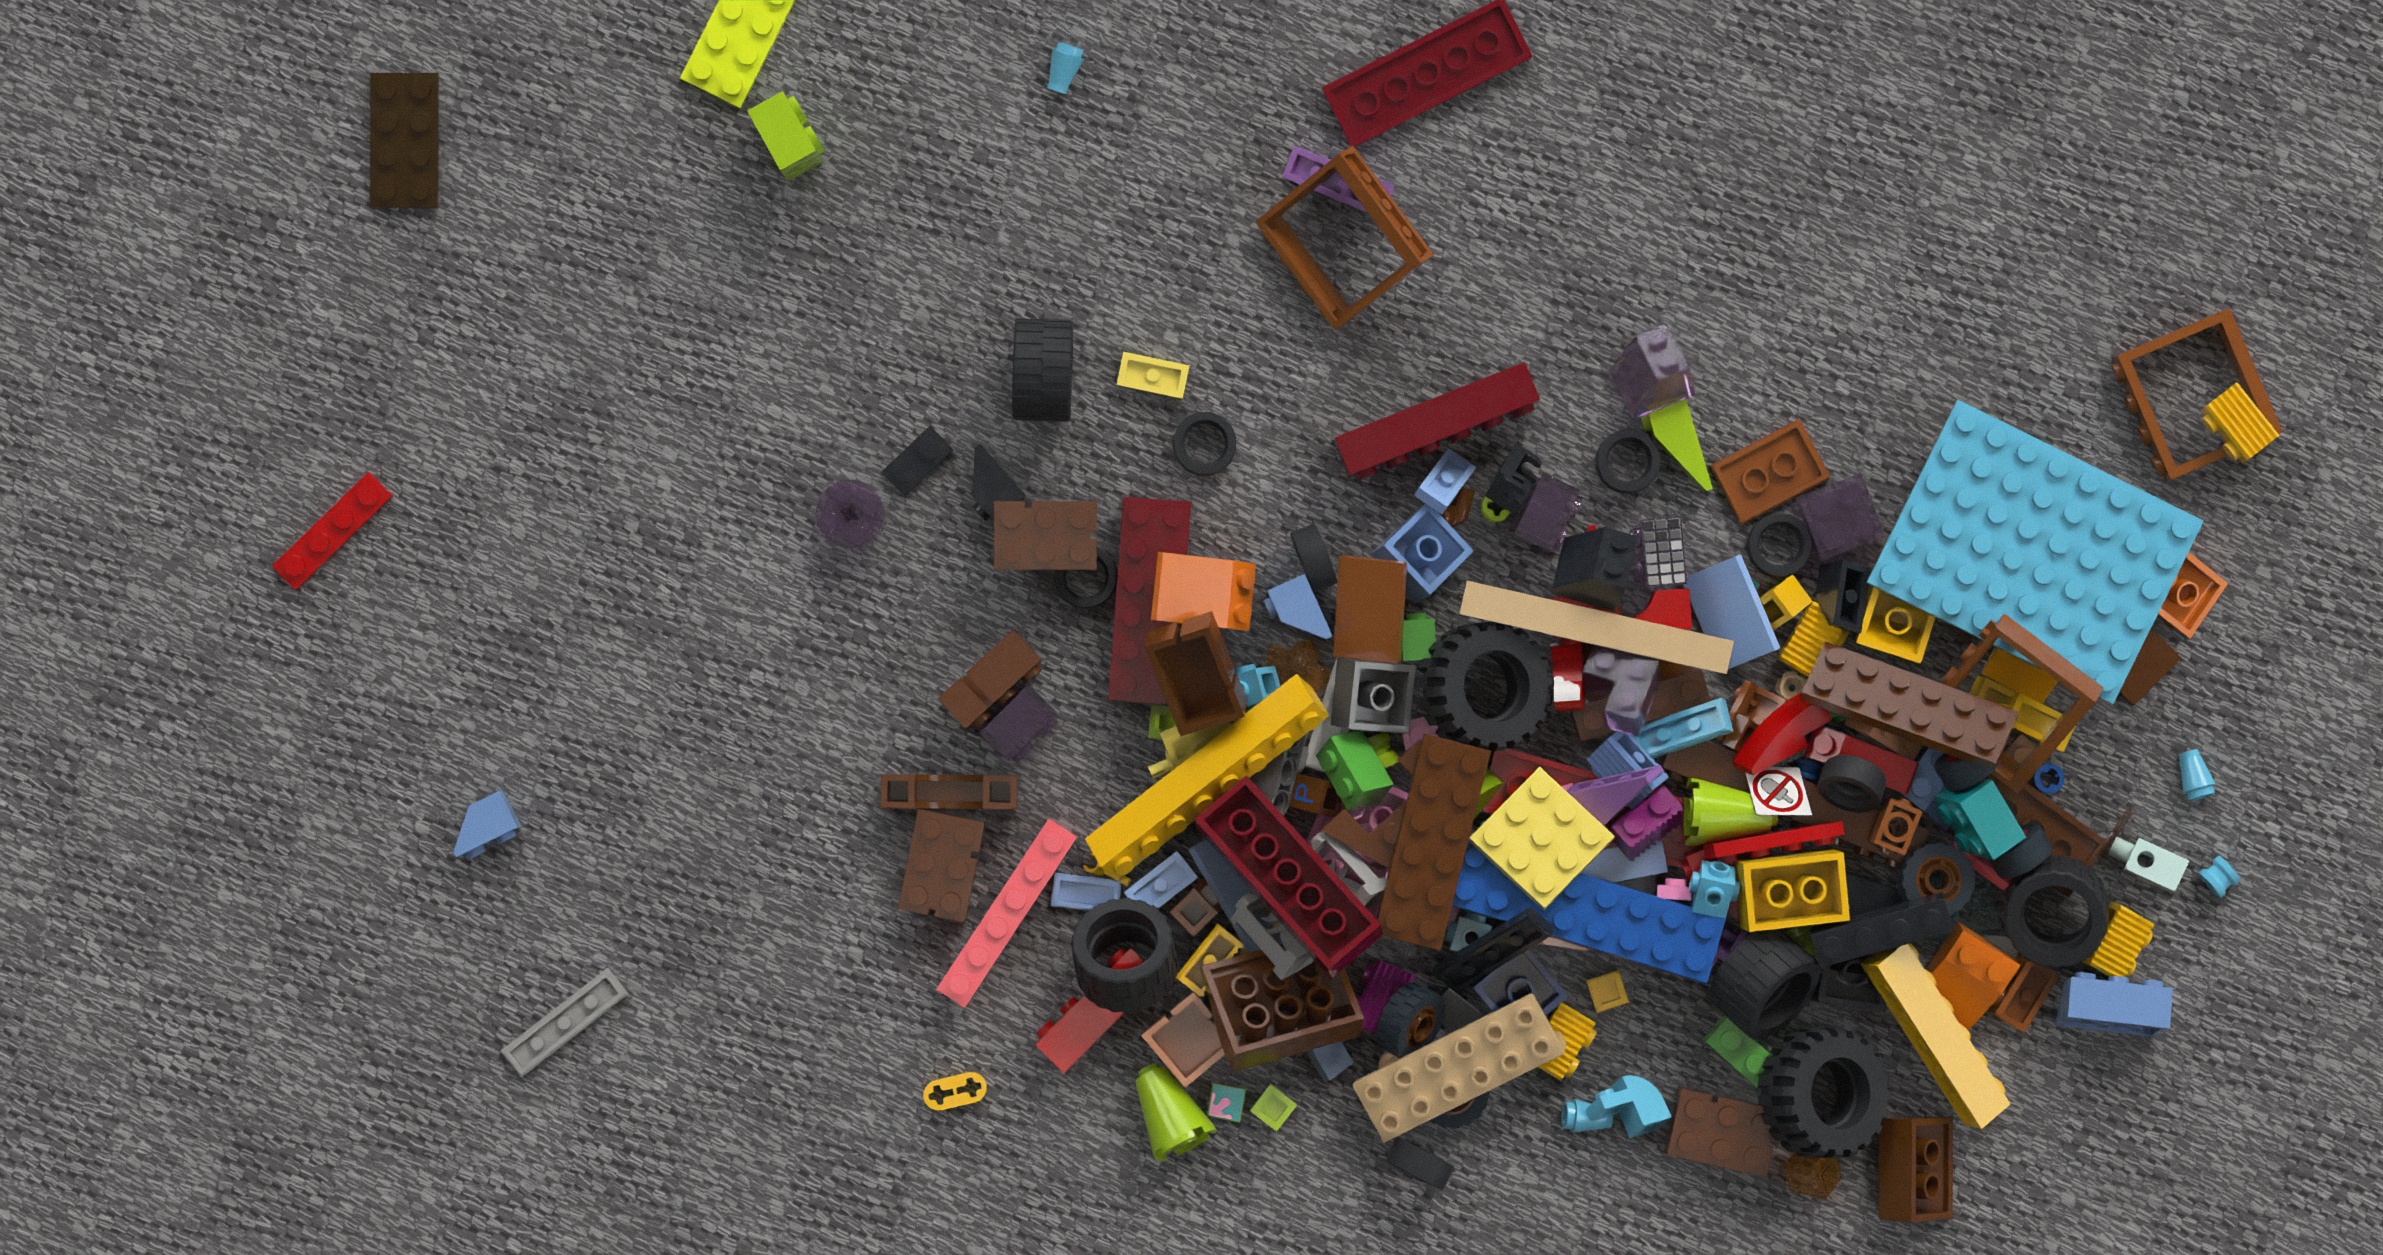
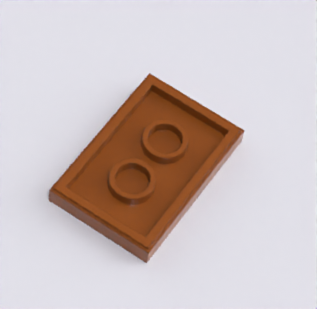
(1770, 471)
(1370, 609)

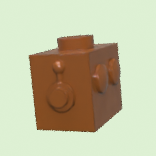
(1906, 819)

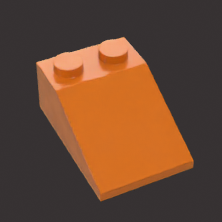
(1198, 585)
(2191, 596)
(1971, 973)

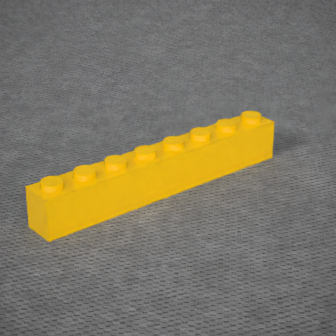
(1206, 776)

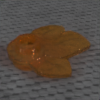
(1299, 660)

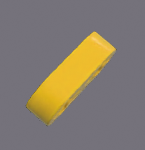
(956, 1099)

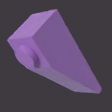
(1305, 163)
(1611, 794)

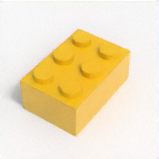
(1792, 890)

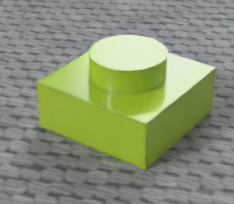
(1273, 1107)

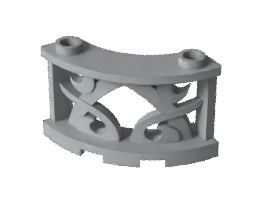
(1295, 956)

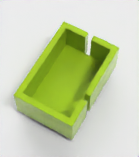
(782, 130)

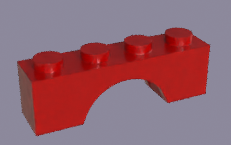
(1664, 608)

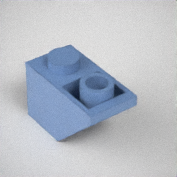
(484, 822)

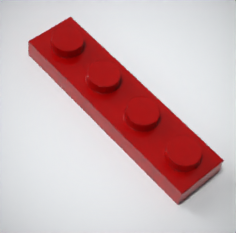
(332, 531)
(1788, 840)

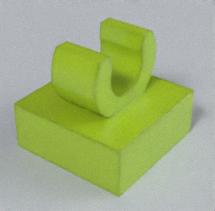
(1160, 720)

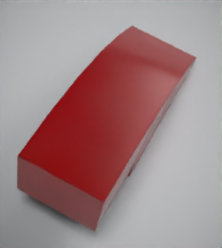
(1780, 735)

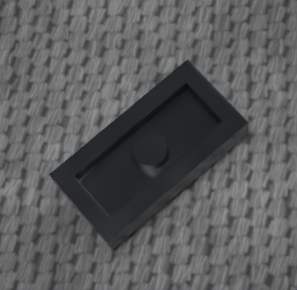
(917, 461)

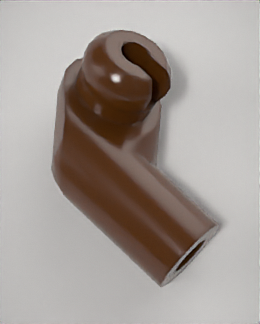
(1459, 511)

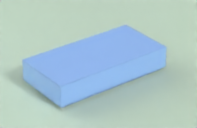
(1082, 891)

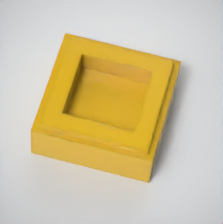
(1607, 991)

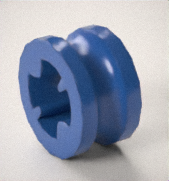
(1808, 768)
(2051, 788)

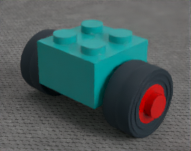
(1984, 820)

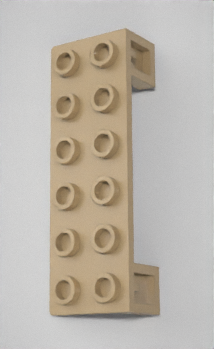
(1459, 1067)

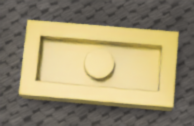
(1153, 375)

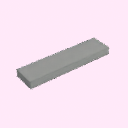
(564, 1022)

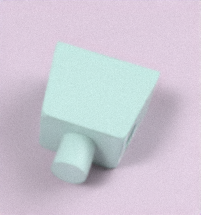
(2166, 866)

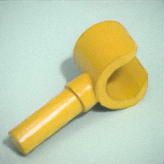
(1098, 871)

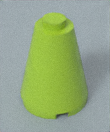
(1721, 814)
(1170, 1113)

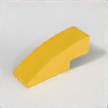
(2033, 717)

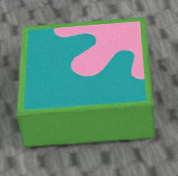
(1226, 1102)

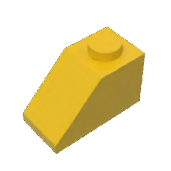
(1784, 601)

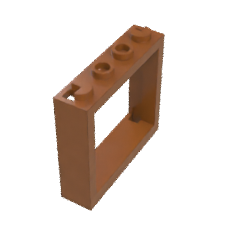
(1380, 208)
(2138, 403)
(2009, 770)

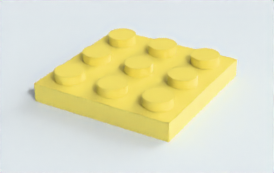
(1541, 838)

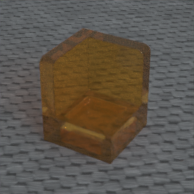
(1812, 1175)

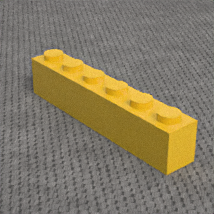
(1937, 1034)

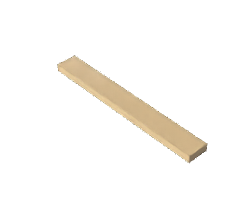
(1596, 627)

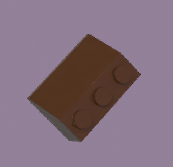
(1916, 1168)

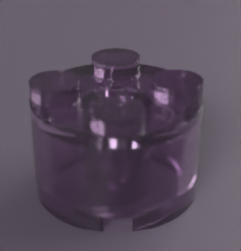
(843, 496)

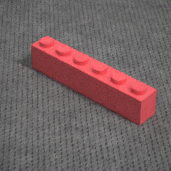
(1007, 912)

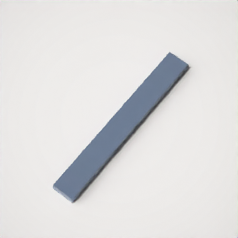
(1229, 890)

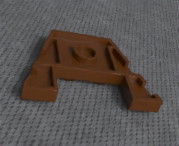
(1381, 840)

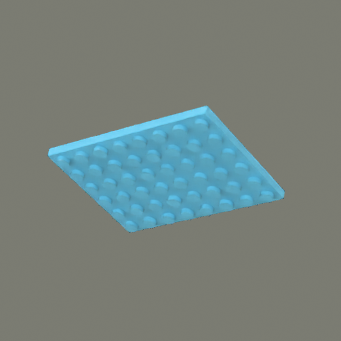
(2035, 537)

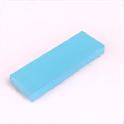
(1685, 728)

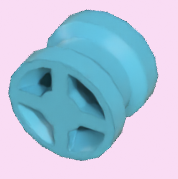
(2219, 876)

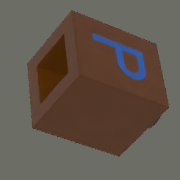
(1315, 796)

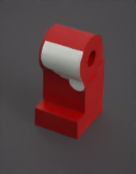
(1568, 677)

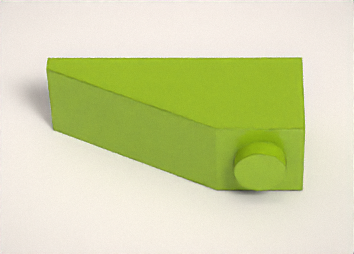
(1676, 435)

